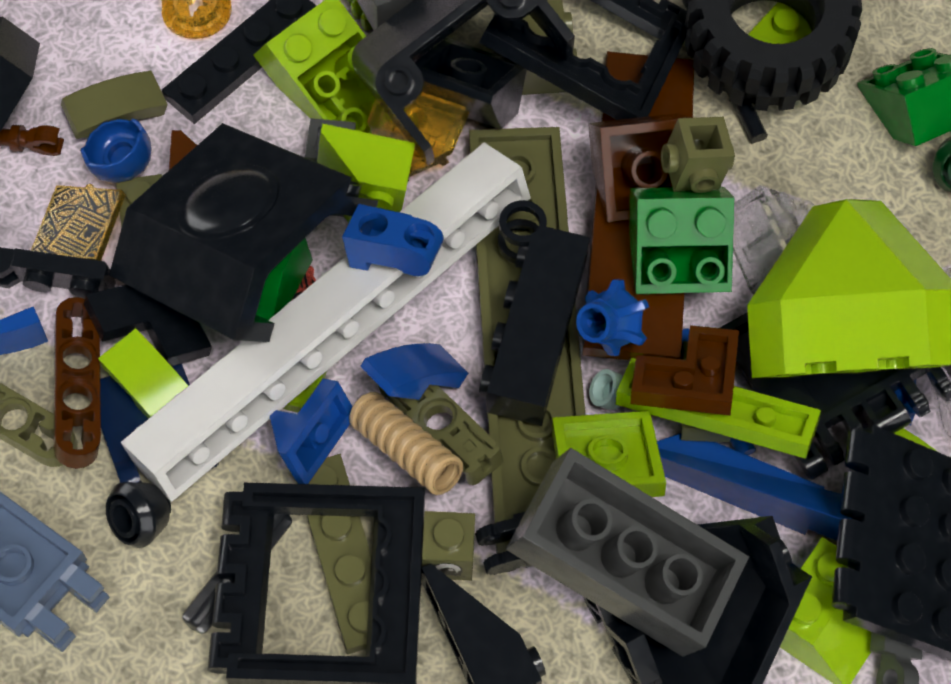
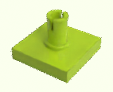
(618, 443)

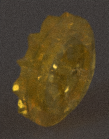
(205, 21)

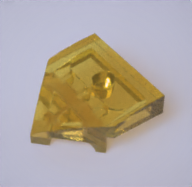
(434, 117)

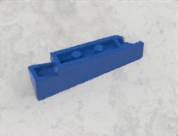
(752, 485)

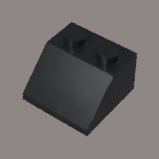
(475, 79)

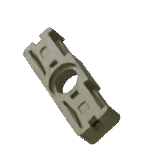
(462, 436)

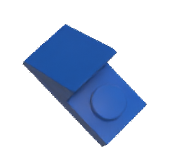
(311, 434)

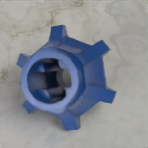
(612, 318)

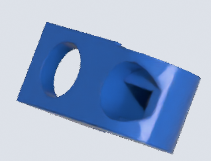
(391, 241)

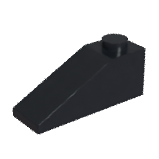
(480, 640)

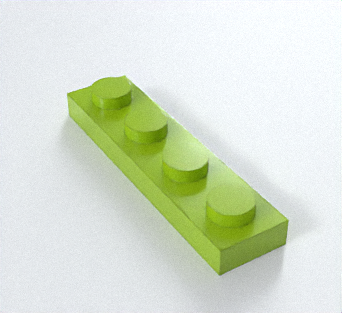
(753, 418)

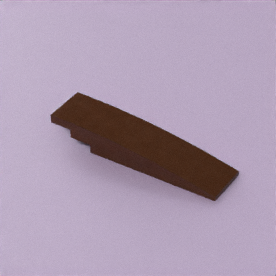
(610, 241)

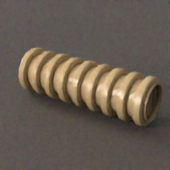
(406, 443)

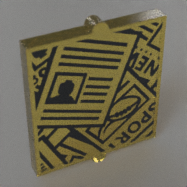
(79, 221)

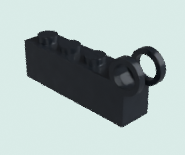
(538, 315)

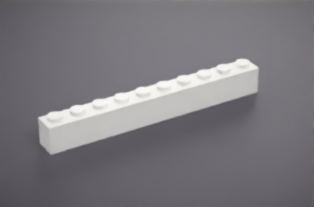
(316, 331)

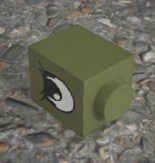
(449, 543)

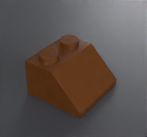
(627, 157)

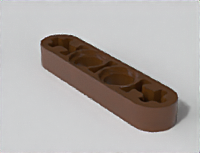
(80, 381)

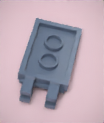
(37, 573)

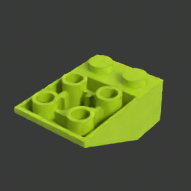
(315, 65)

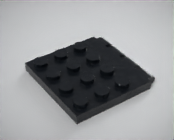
(896, 540)

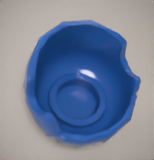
(117, 150)

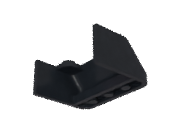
(388, 53)

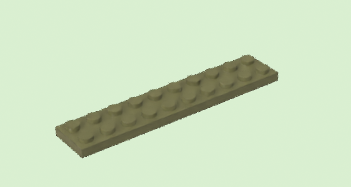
(525, 446)

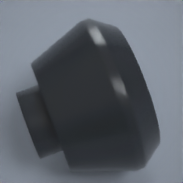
(137, 512)

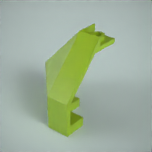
(850, 298)

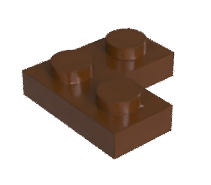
(695, 384)

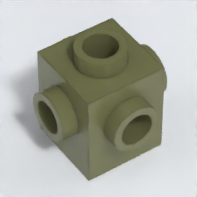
(698, 154)

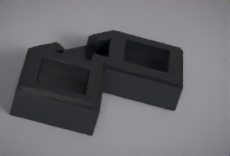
(123, 309)

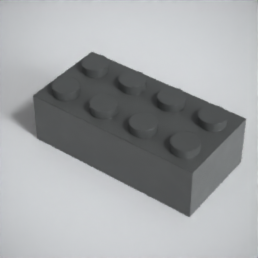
(628, 553)

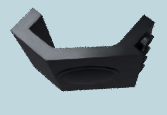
(223, 224)

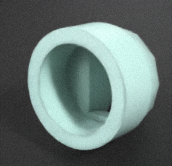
(604, 388)

